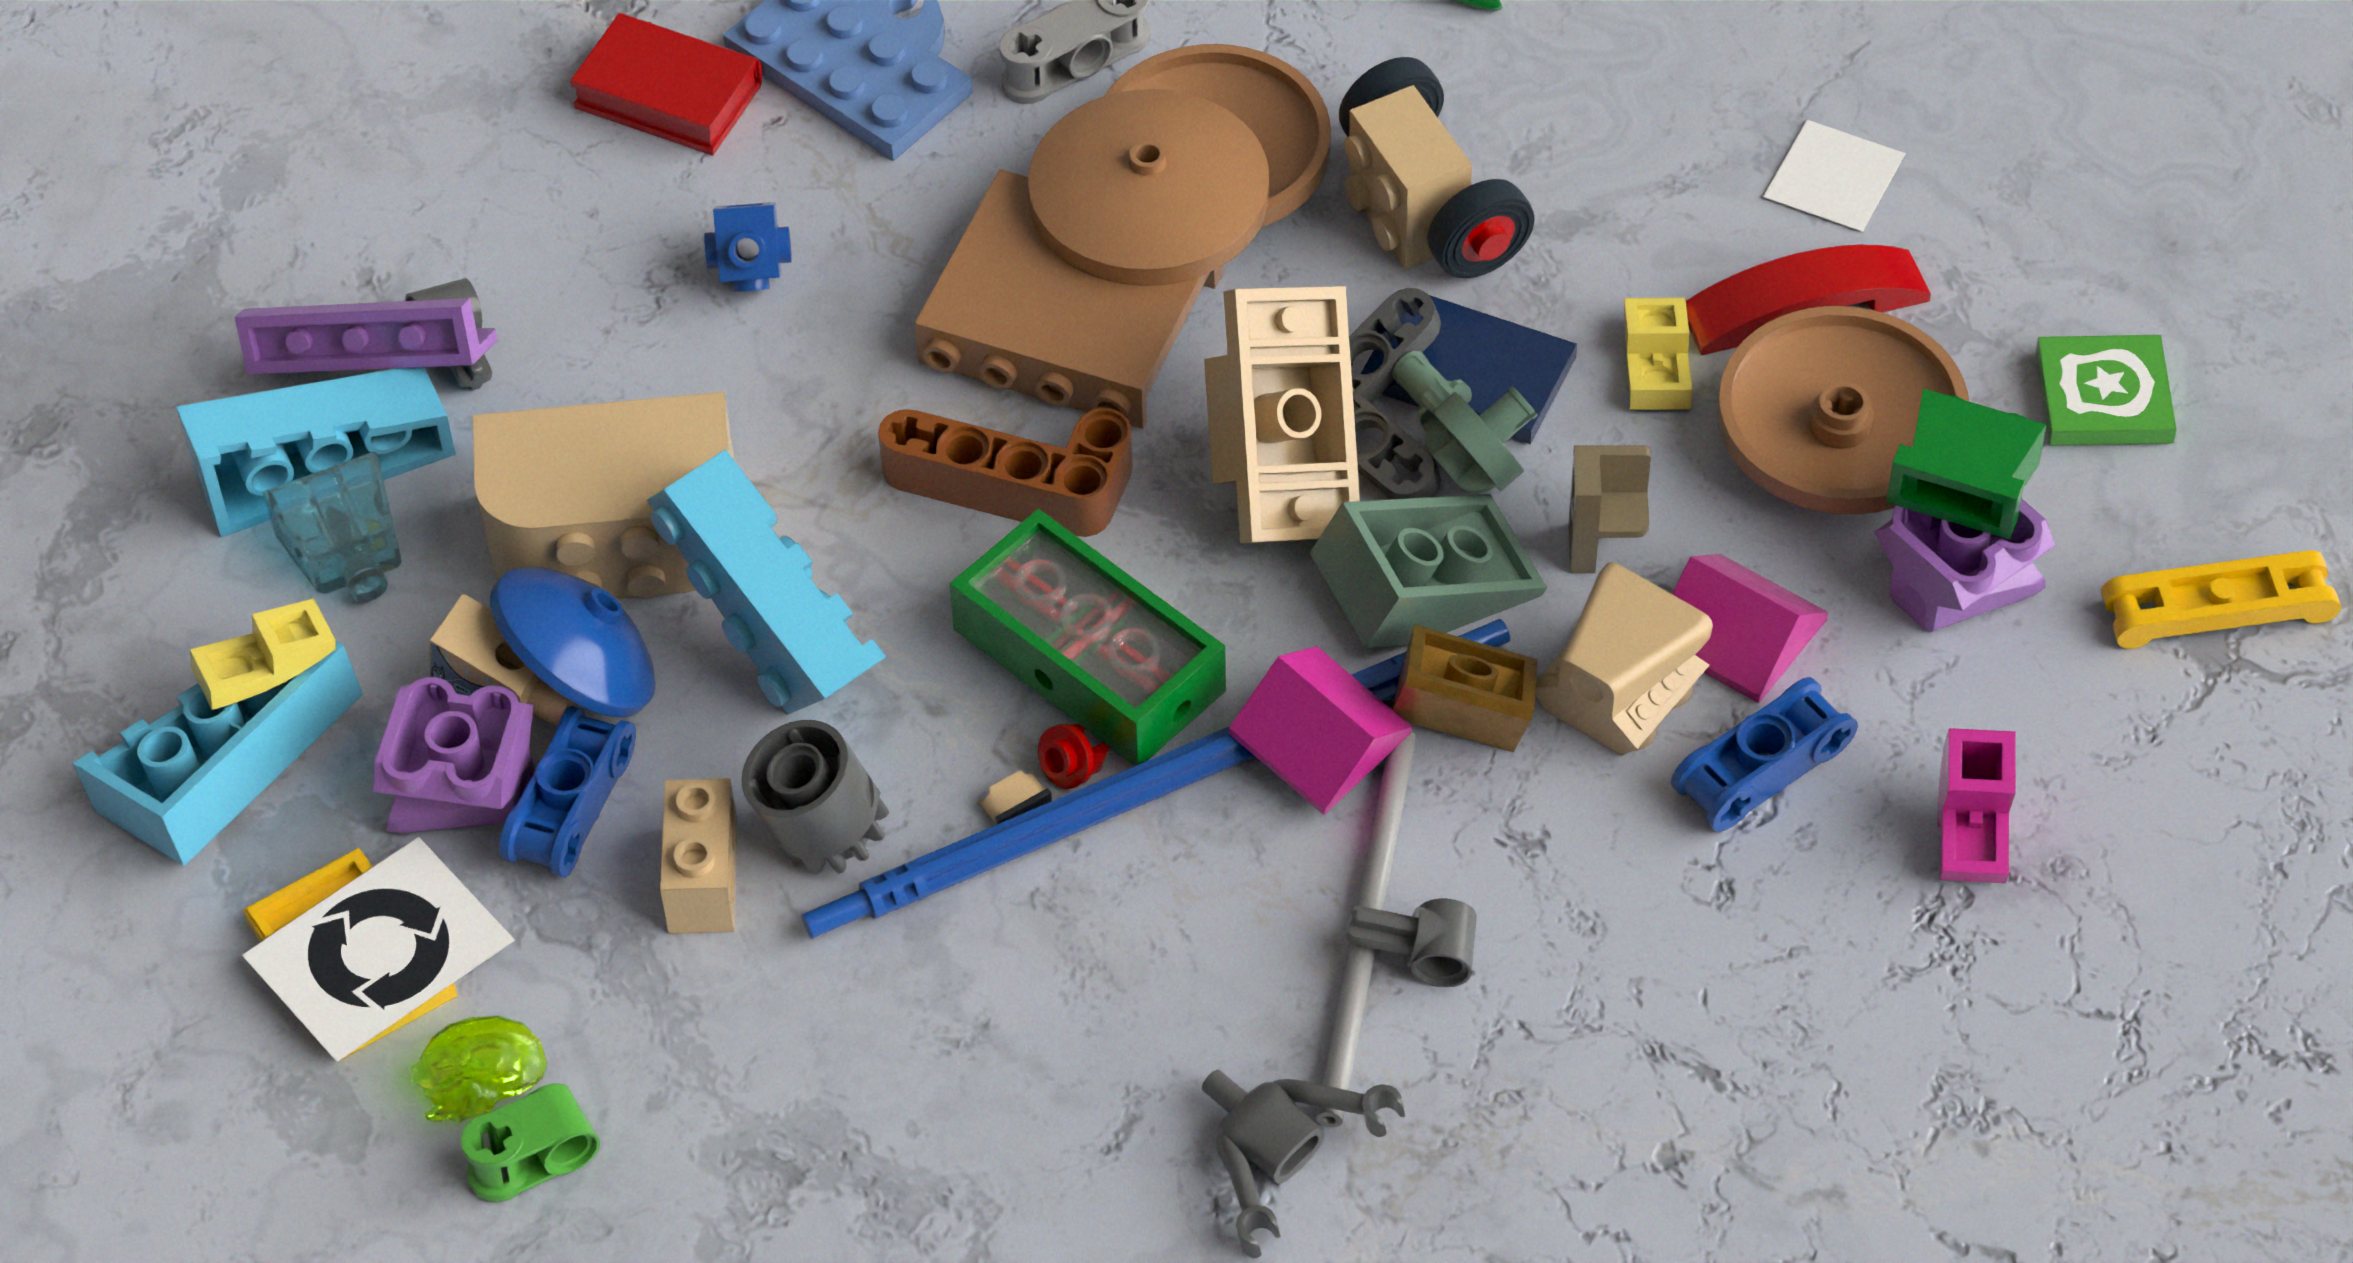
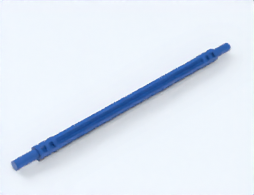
(1074, 812)

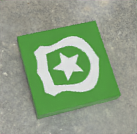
(2105, 390)

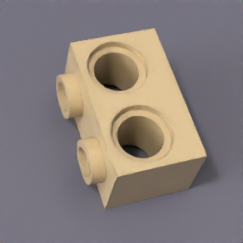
(699, 856)

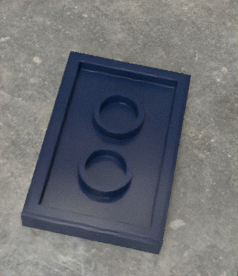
(1490, 359)

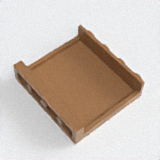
(1039, 325)

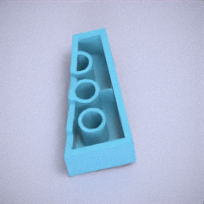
(294, 431)
(760, 585)
(202, 766)

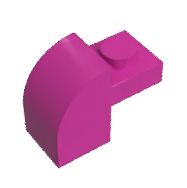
(1975, 804)

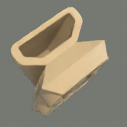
(1626, 661)

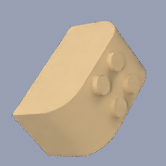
(576, 481)

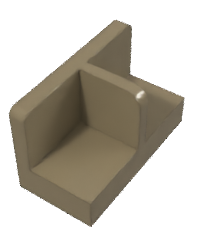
(1606, 499)

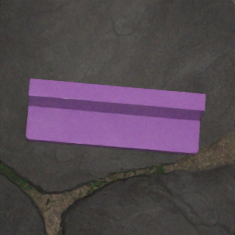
(361, 336)

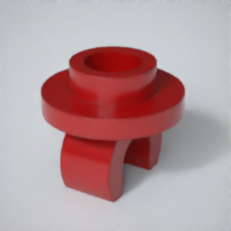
(1068, 756)

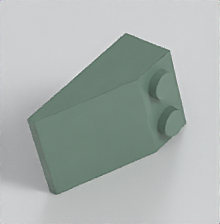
(1423, 565)

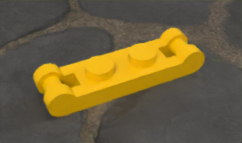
(2220, 596)

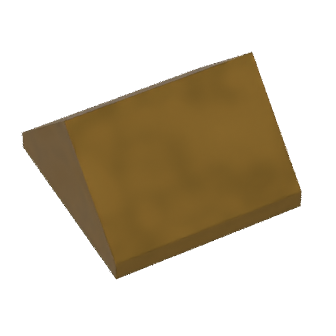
(1466, 688)

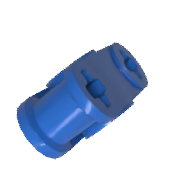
(1733, 780)
(567, 791)

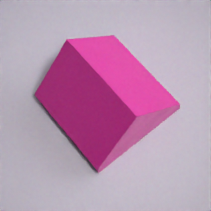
(1754, 623)
(1317, 726)

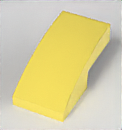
(1657, 354)
(279, 648)

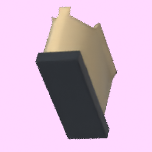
(1014, 797)

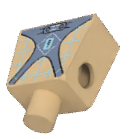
(474, 655)

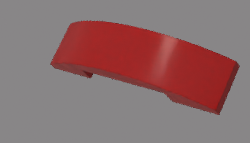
(1809, 279)

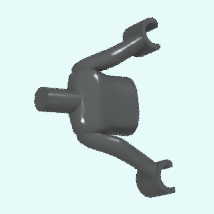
(1279, 1137)

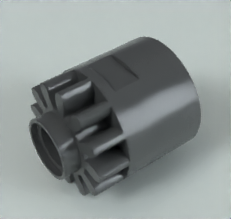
(813, 795)

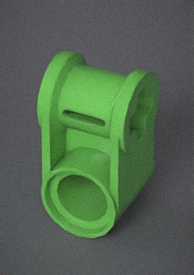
(532, 1139)

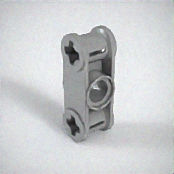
(1070, 45)

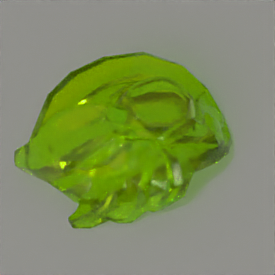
(476, 1065)

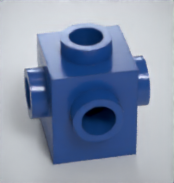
(754, 222)

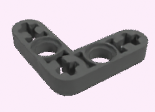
(1368, 387)

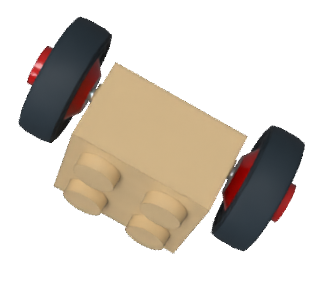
(1419, 180)

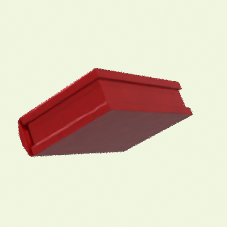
(666, 83)

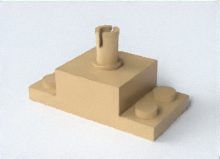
(1284, 411)

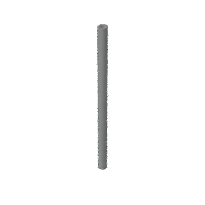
(1372, 895)

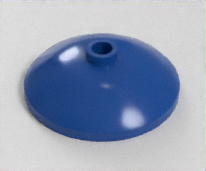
(574, 639)

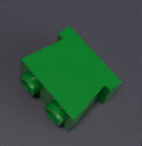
(1966, 464)

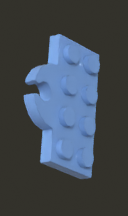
(858, 64)

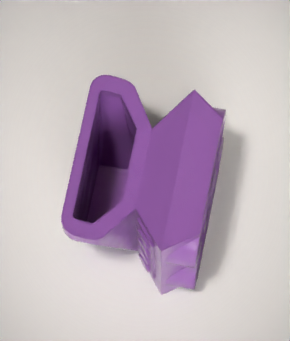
(1958, 571)
(453, 756)

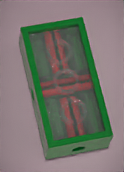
(1088, 637)

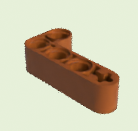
(1012, 473)

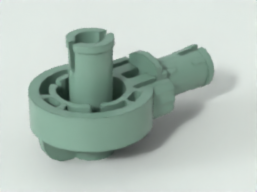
(1458, 438)

